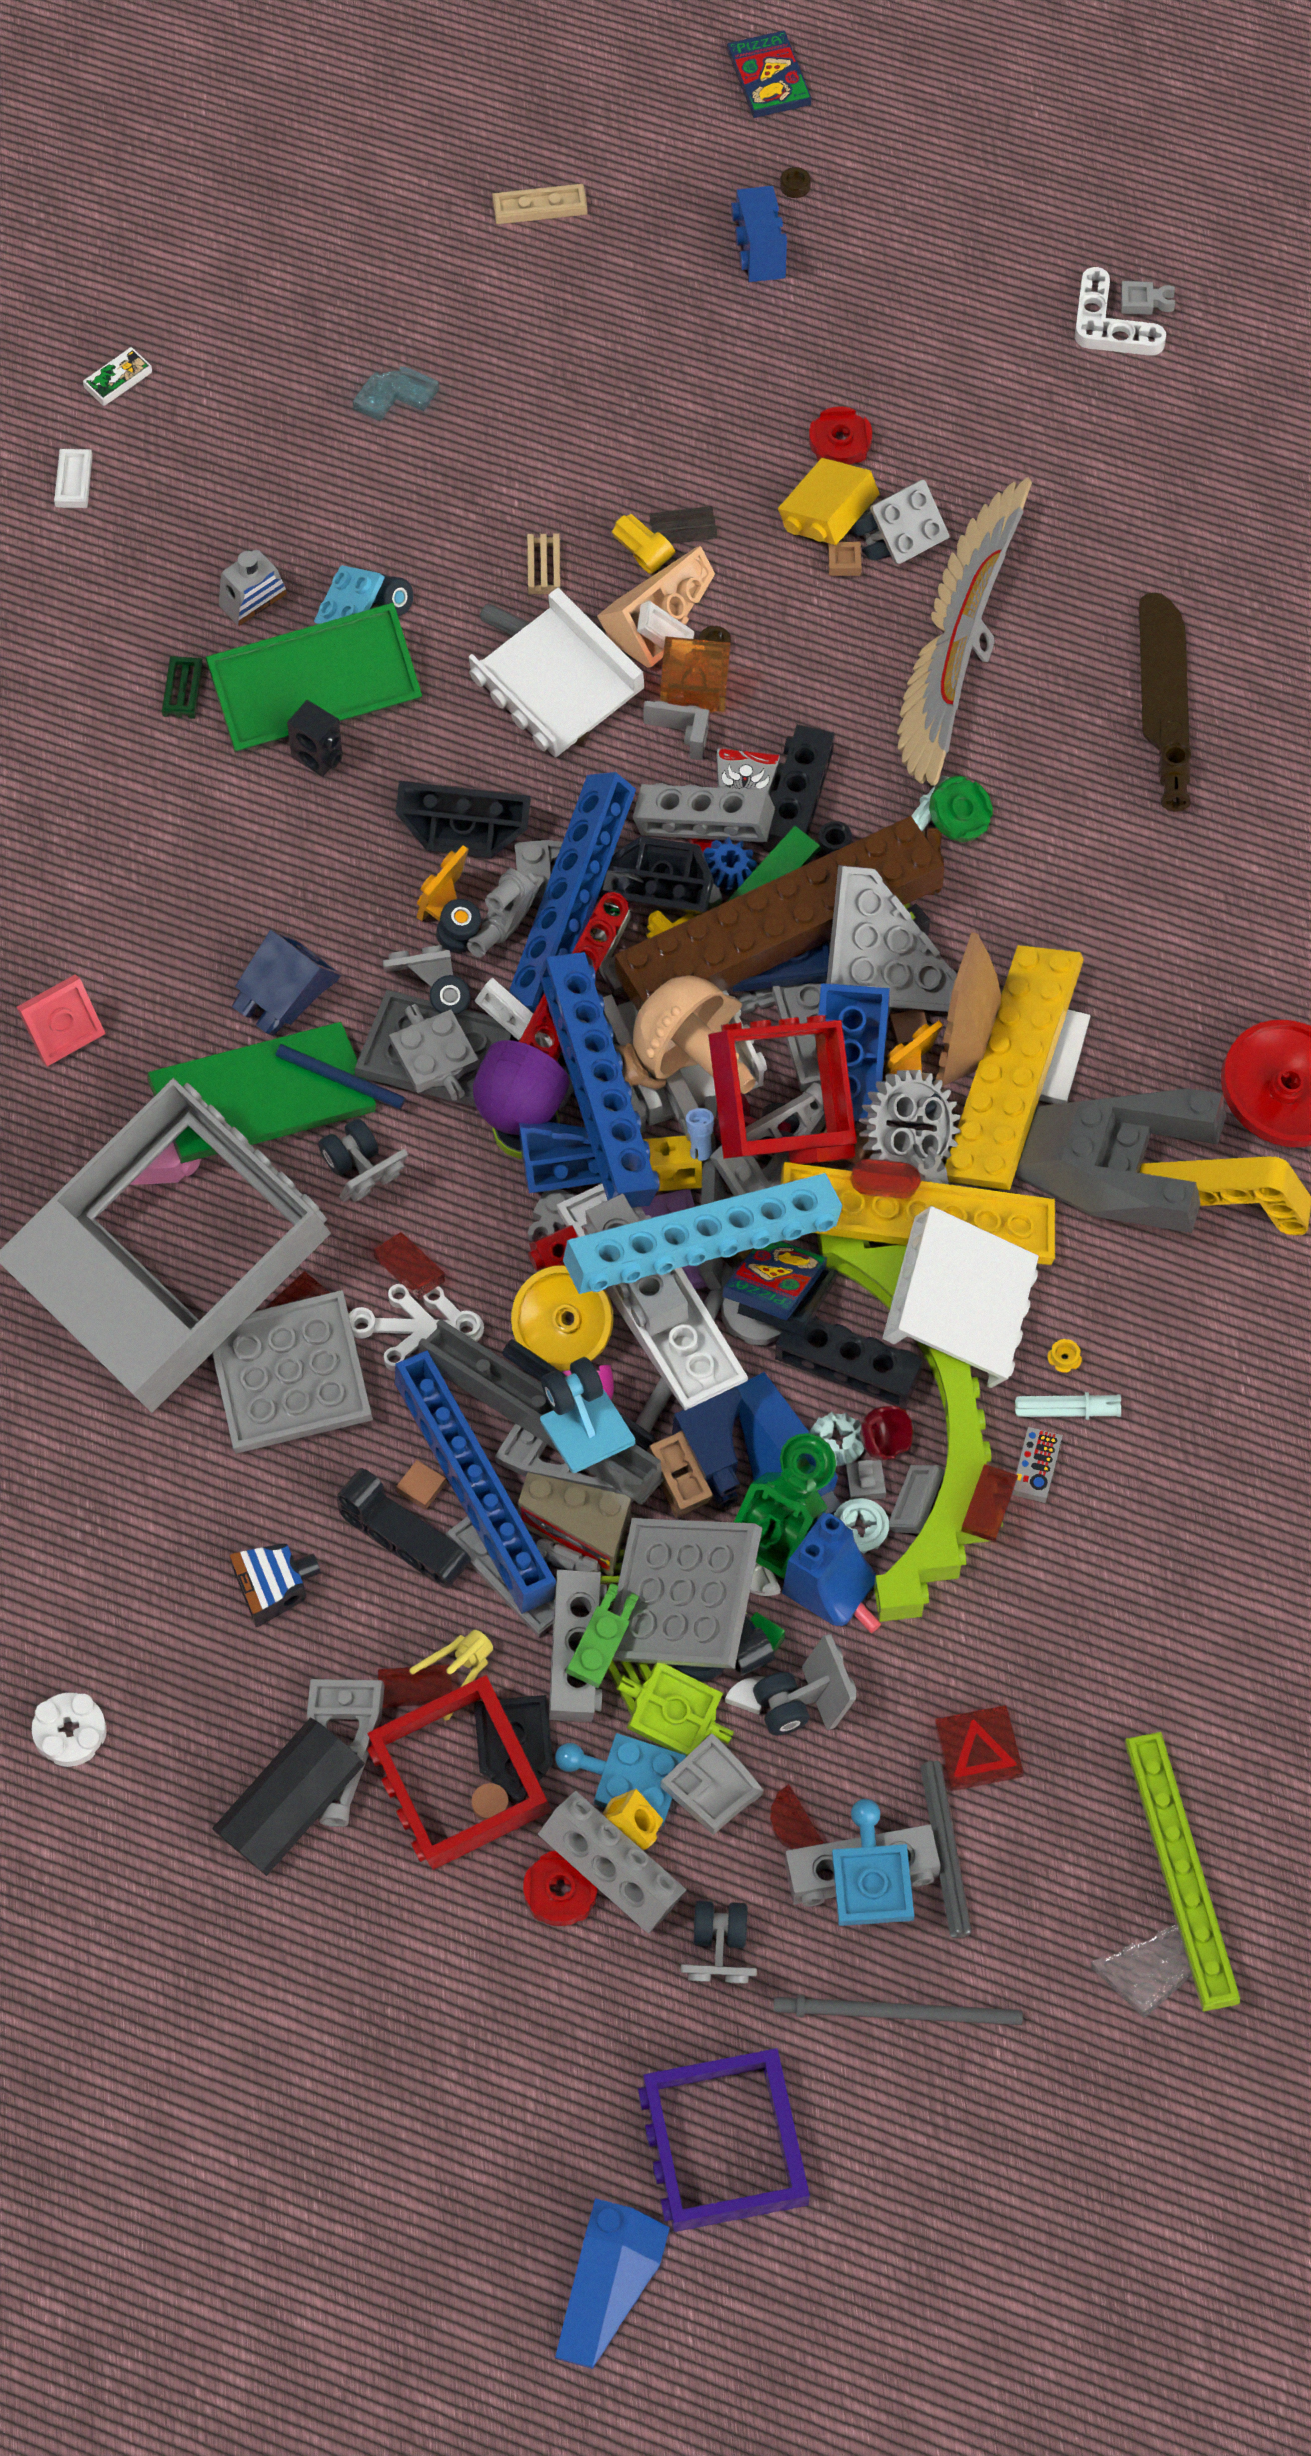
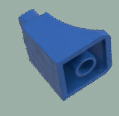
(829, 1572)

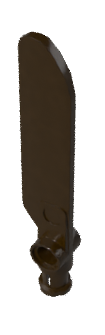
(1165, 694)

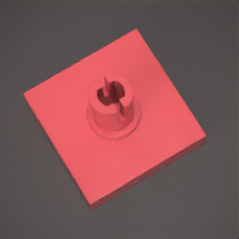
(61, 1020)

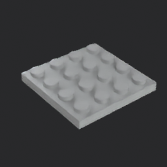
(291, 1373)
(689, 1588)

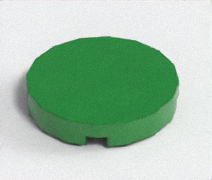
(960, 809)

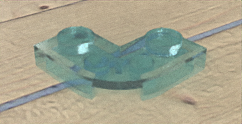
(384, 389)

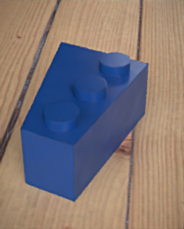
(760, 233)
(557, 1156)

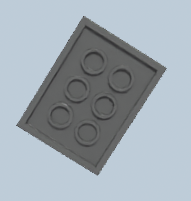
(381, 1063)

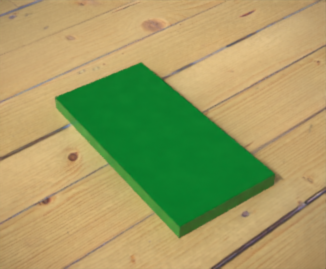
(339, 665)
(267, 1094)

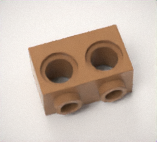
(682, 1477)

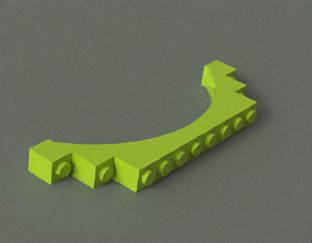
(939, 1547)

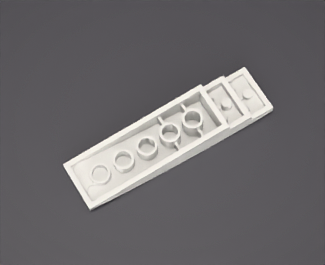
(689, 1355)

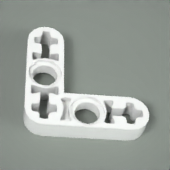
(1098, 323)

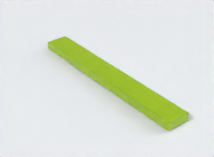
(1182, 1872)

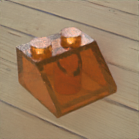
(695, 673)

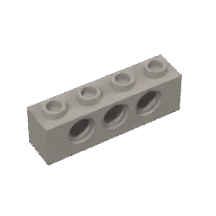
(703, 812)
(656, 1311)
(572, 1589)
(612, 1862)
(806, 1862)

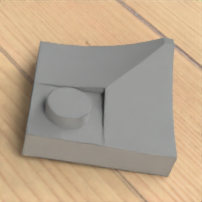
(712, 1784)

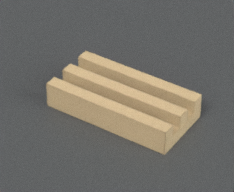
(543, 542)

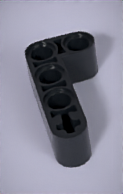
(369, 1510)

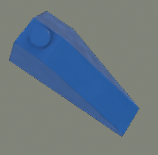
(864, 1026)
(768, 1425)
(613, 2269)

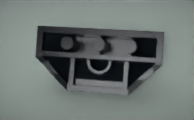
(456, 816)
(661, 876)

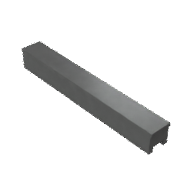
(524, 1402)

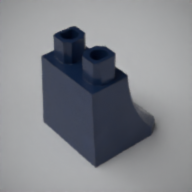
(283, 981)
(709, 1437)

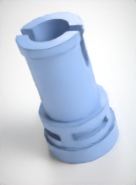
(700, 1127)

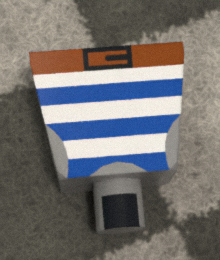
(249, 586)

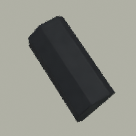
(288, 1796)

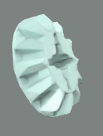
(852, 1444)
(870, 1514)

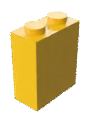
(828, 501)

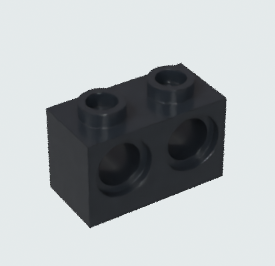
(315, 738)

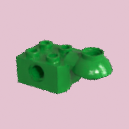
(789, 1500)

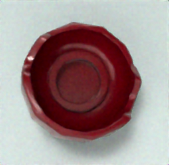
(886, 1432)

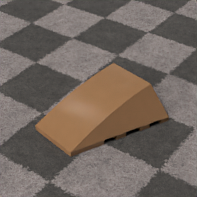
(970, 1014)

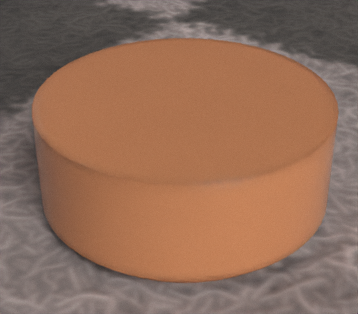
(489, 1800)

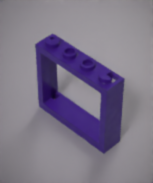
(683, 2219)

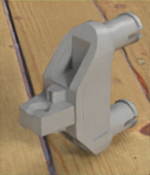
(507, 909)

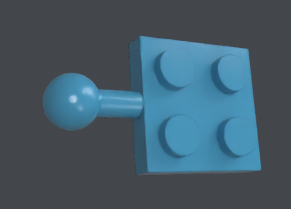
(628, 1767)
(871, 1879)

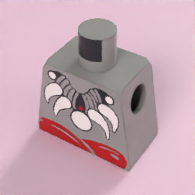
(746, 769)

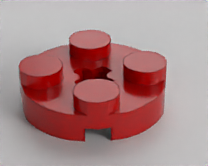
(853, 426)
(548, 1906)

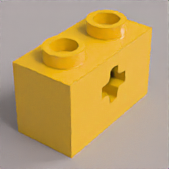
(674, 1164)

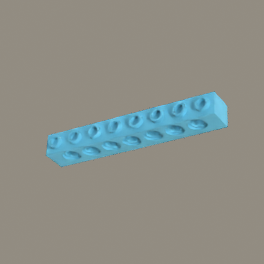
(702, 1233)

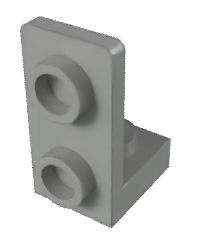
(688, 718)

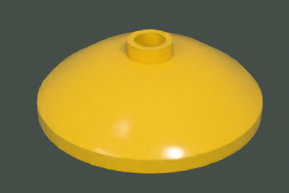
(541, 1323)

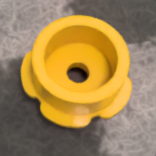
(1068, 1348)

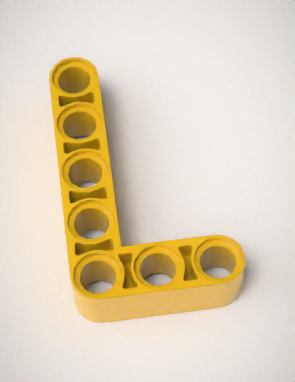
(1245, 1182)

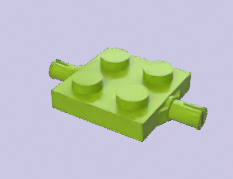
(674, 1709)

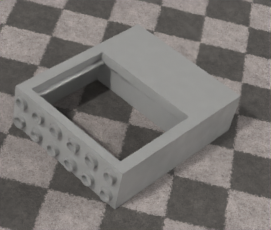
(109, 1294)

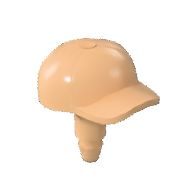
(676, 1024)

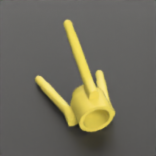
(470, 1652)

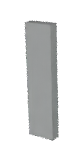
(464, 1534)

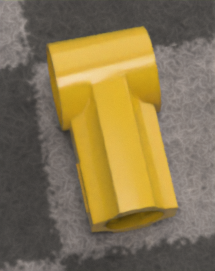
(648, 548)

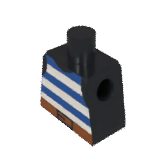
(272, 1579)

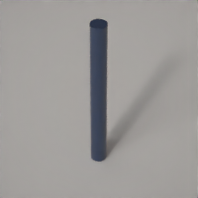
(340, 1076)

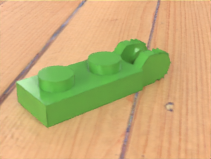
(601, 1639)

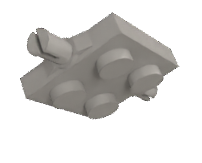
(434, 1051)

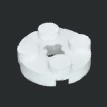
(68, 1708)

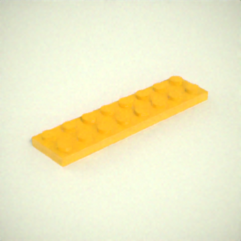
(1013, 1067)
(1010, 1216)

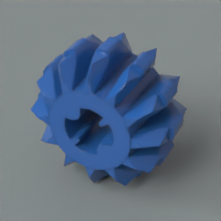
(739, 860)

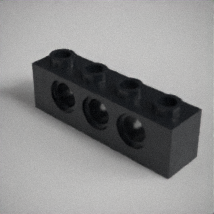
(806, 746)
(858, 1374)

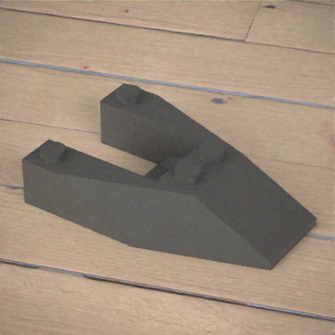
(1095, 1150)

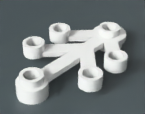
(420, 1325)

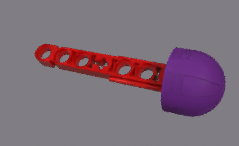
(522, 1078)

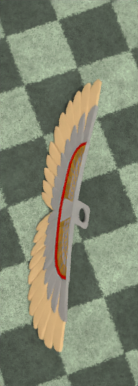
(943, 662)

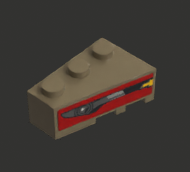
(576, 1517)

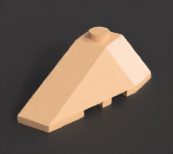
(671, 589)

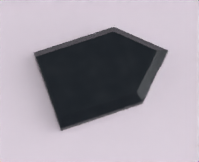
(531, 1726)

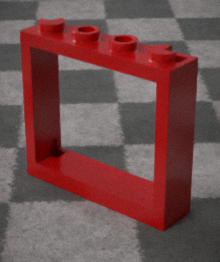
(833, 1080)
(485, 1831)

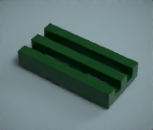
(179, 709)

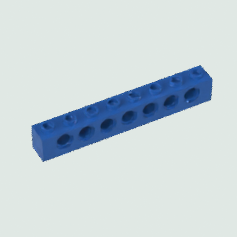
(574, 879)
(584, 1066)
(475, 1482)

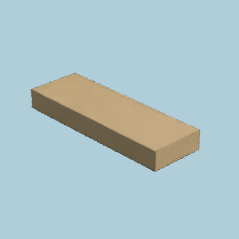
(539, 204)

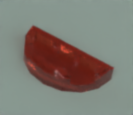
(791, 1822)

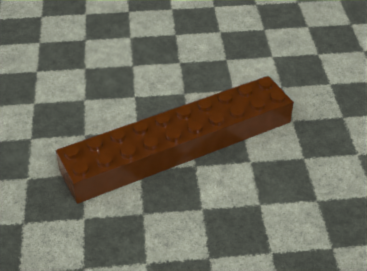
(778, 917)

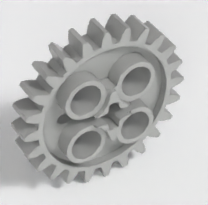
(912, 1093)

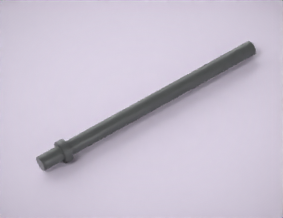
(896, 2010)

